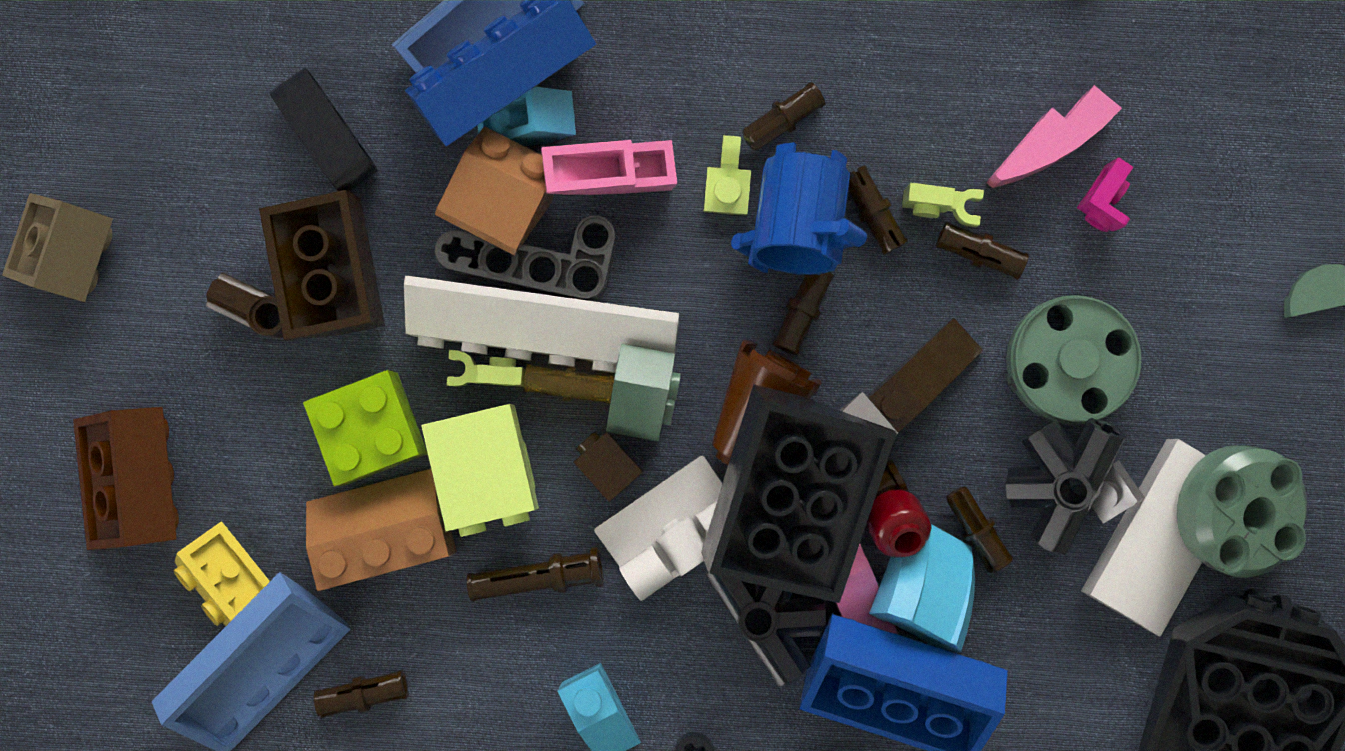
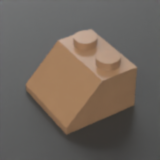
(496, 191)

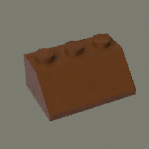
(125, 478)

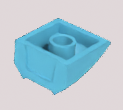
(930, 592)

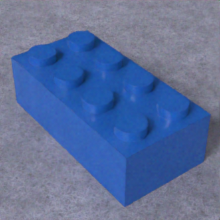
(498, 66)
(903, 688)

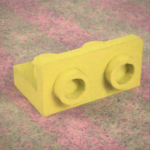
(220, 573)

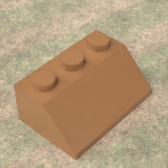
(376, 530)

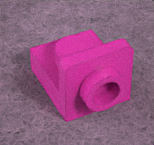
(1107, 189)

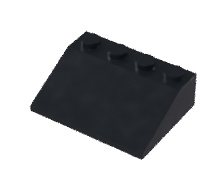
(796, 495)

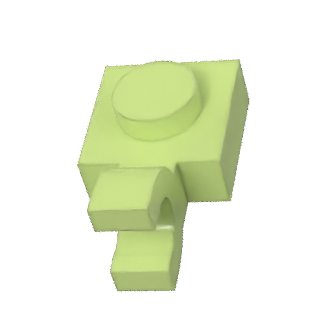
(728, 186)
(931, 200)
(498, 372)

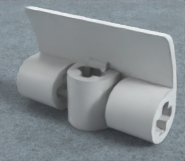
(663, 529)

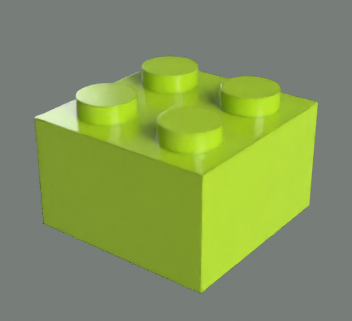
(365, 428)

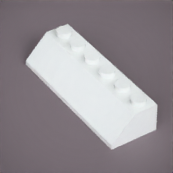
(531, 323)

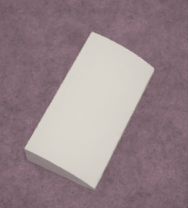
(1146, 560)

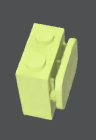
(481, 469)

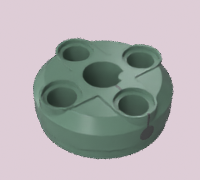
(1073, 359)
(1243, 510)

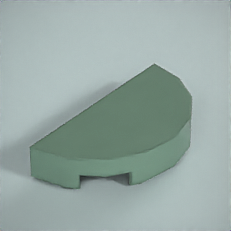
(1316, 290)

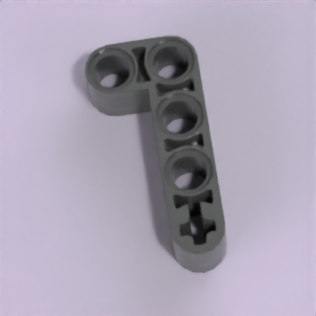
(524, 261)

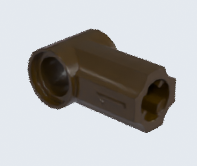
(243, 304)

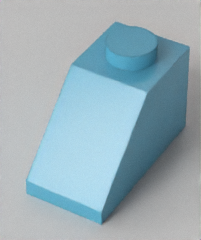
(535, 117)
(597, 711)

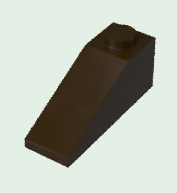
(924, 375)

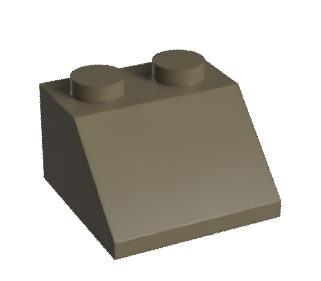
(58, 247)

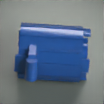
(801, 214)

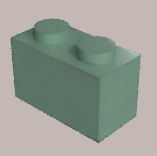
(642, 392)

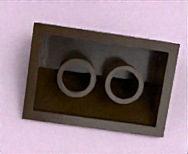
(321, 266)

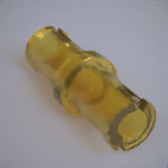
(568, 384)

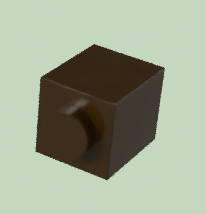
(606, 464)

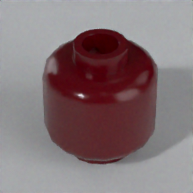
(899, 524)

